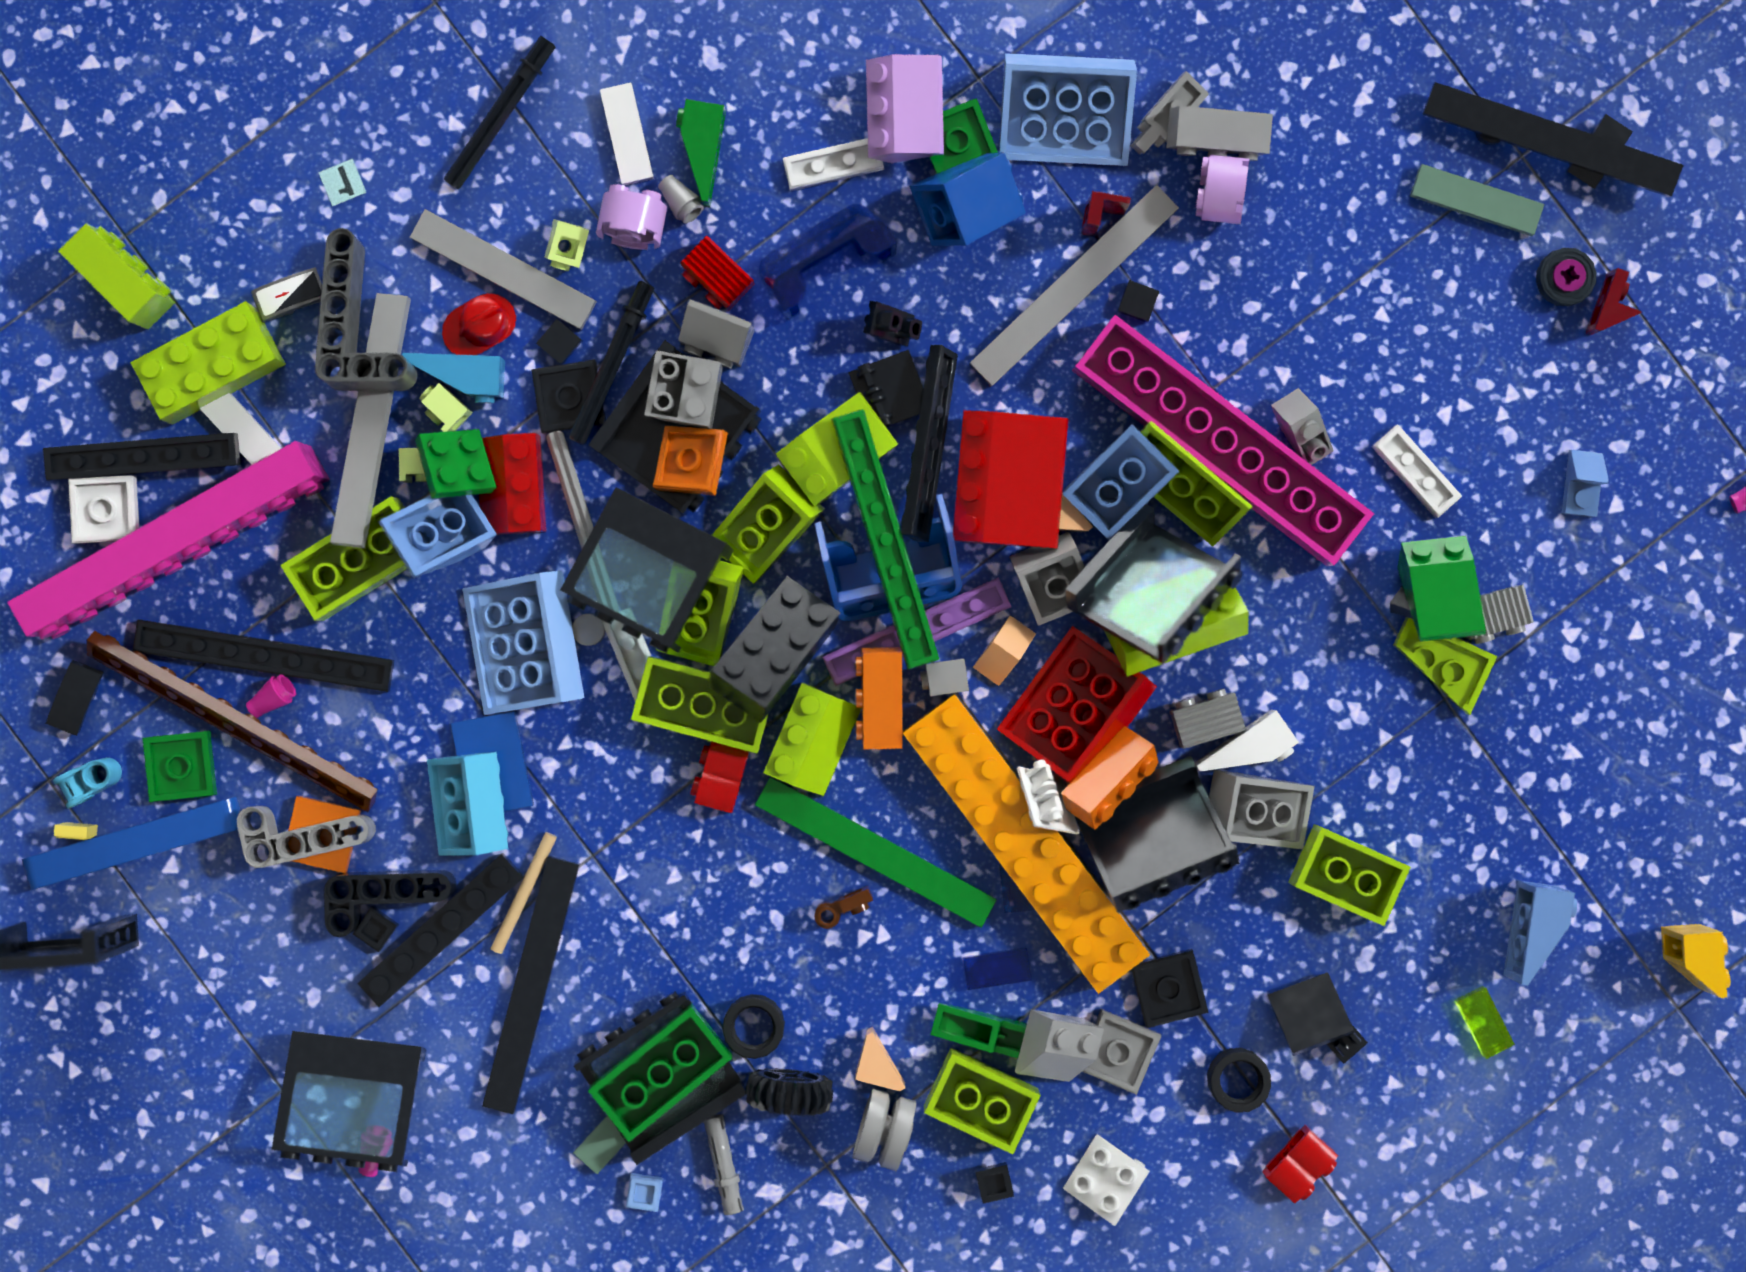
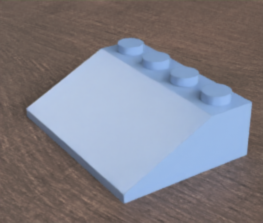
(1067, 109)
(523, 642)

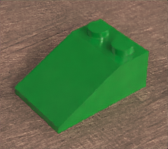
(1441, 588)

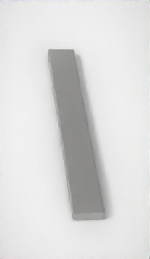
(1074, 285)
(369, 428)

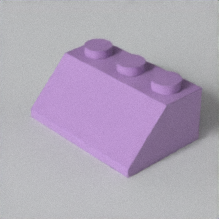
(904, 107)

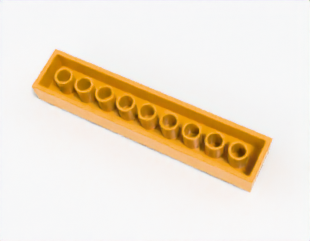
(1031, 855)

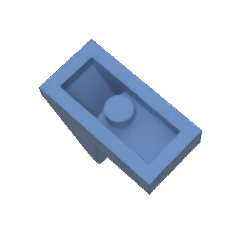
(1583, 483)

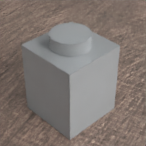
(945, 677)

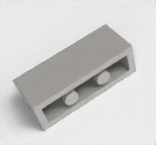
(1219, 132)

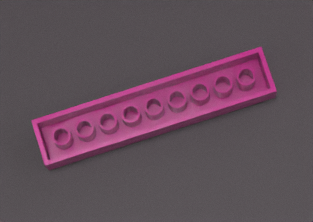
(1224, 440)
(169, 541)

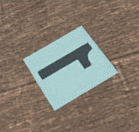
(342, 182)

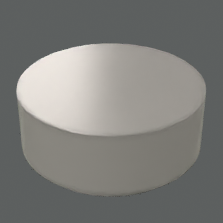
(588, 629)

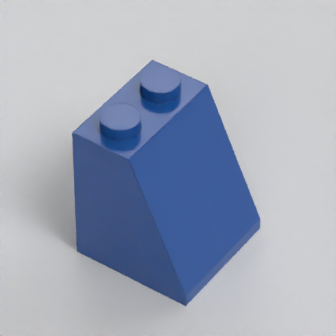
(968, 200)

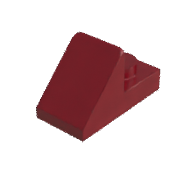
(1607, 308)

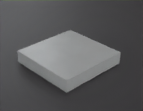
(1123, 1052)

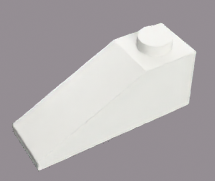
(1261, 742)

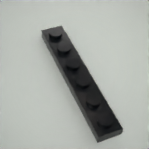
(929, 443)
(141, 456)
(441, 930)

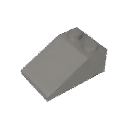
(1261, 808)

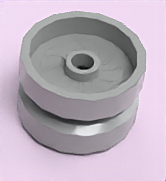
(887, 1130)

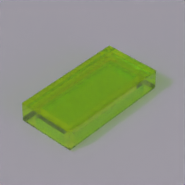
(1484, 1022)

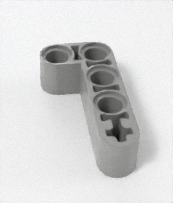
(308, 836)

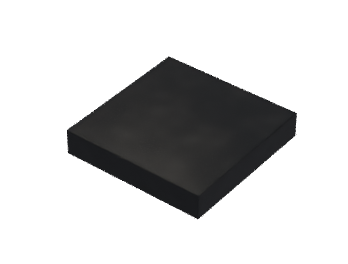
(562, 392)
(1169, 988)
(1310, 1014)

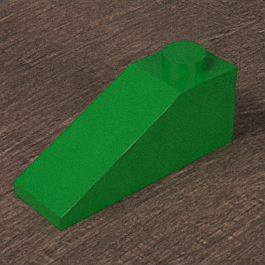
(702, 134)

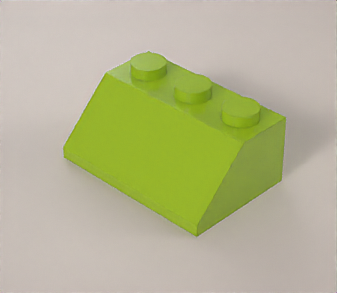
(812, 739)

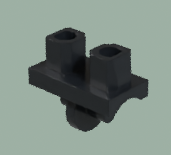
(891, 324)

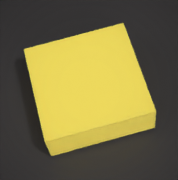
(75, 831)

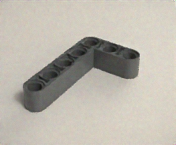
(347, 324)

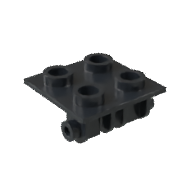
(890, 387)

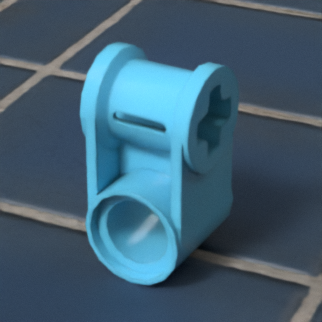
(83, 782)

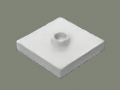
(103, 508)

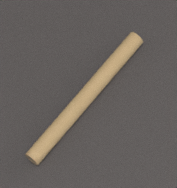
(523, 893)

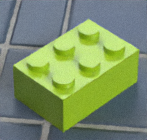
(117, 275)
(1349, 875)
(981, 1100)

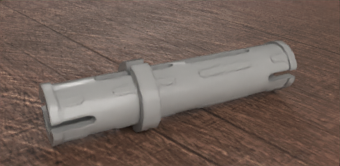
(725, 1173)

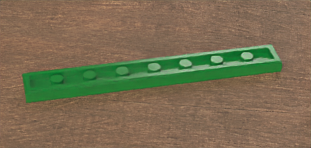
(885, 539)
(875, 851)

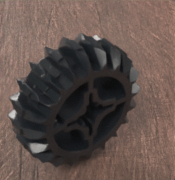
(789, 1092)

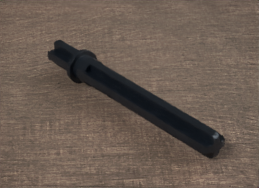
(500, 111)
(628, 325)

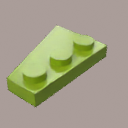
(1450, 664)

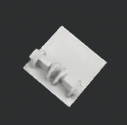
(1044, 798)
(1106, 1179)

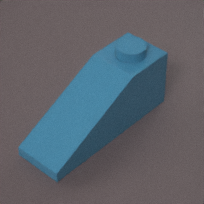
(471, 374)

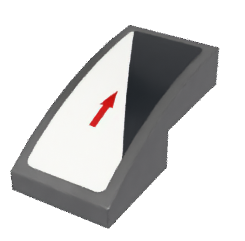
(288, 294)

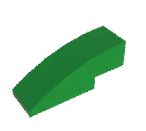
(979, 1030)

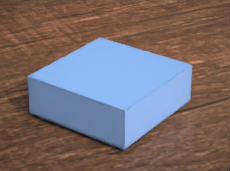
(644, 1192)

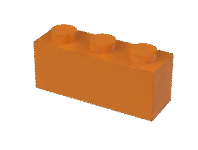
(879, 697)
(1110, 777)

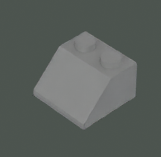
(715, 334)
(1046, 575)
(1057, 1046)

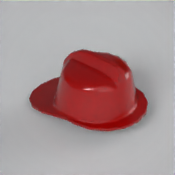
(479, 324)

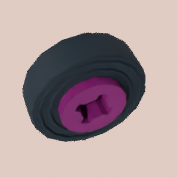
(1555, 282)

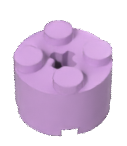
(1224, 189)
(632, 217)

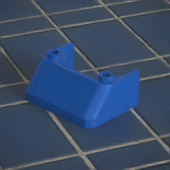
(856, 582)

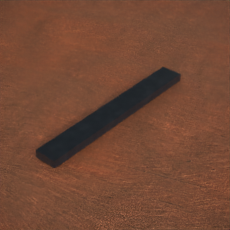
(1553, 139)
(263, 655)
(531, 985)

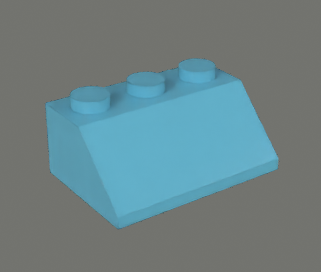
(467, 804)

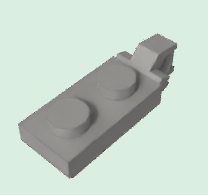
(1154, 125)

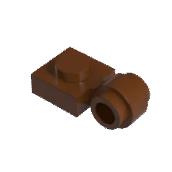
(854, 902)

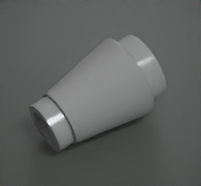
(681, 200)

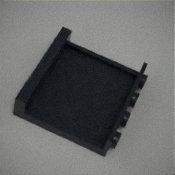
(635, 439)
(1160, 838)
(93, 947)

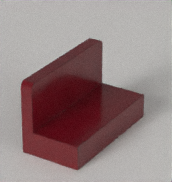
(1098, 203)

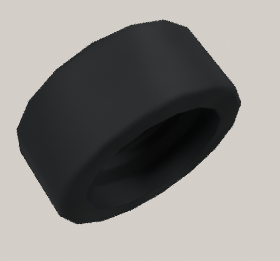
(760, 1050)
(1256, 1098)

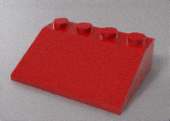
(1010, 479)
(1075, 705)

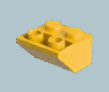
(1698, 956)

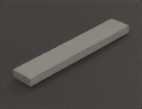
(503, 269)

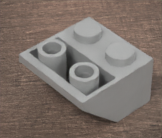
(684, 390)

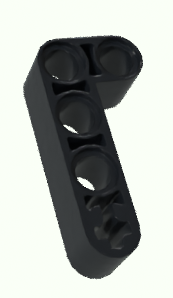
(390, 893)

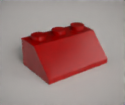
(517, 469)

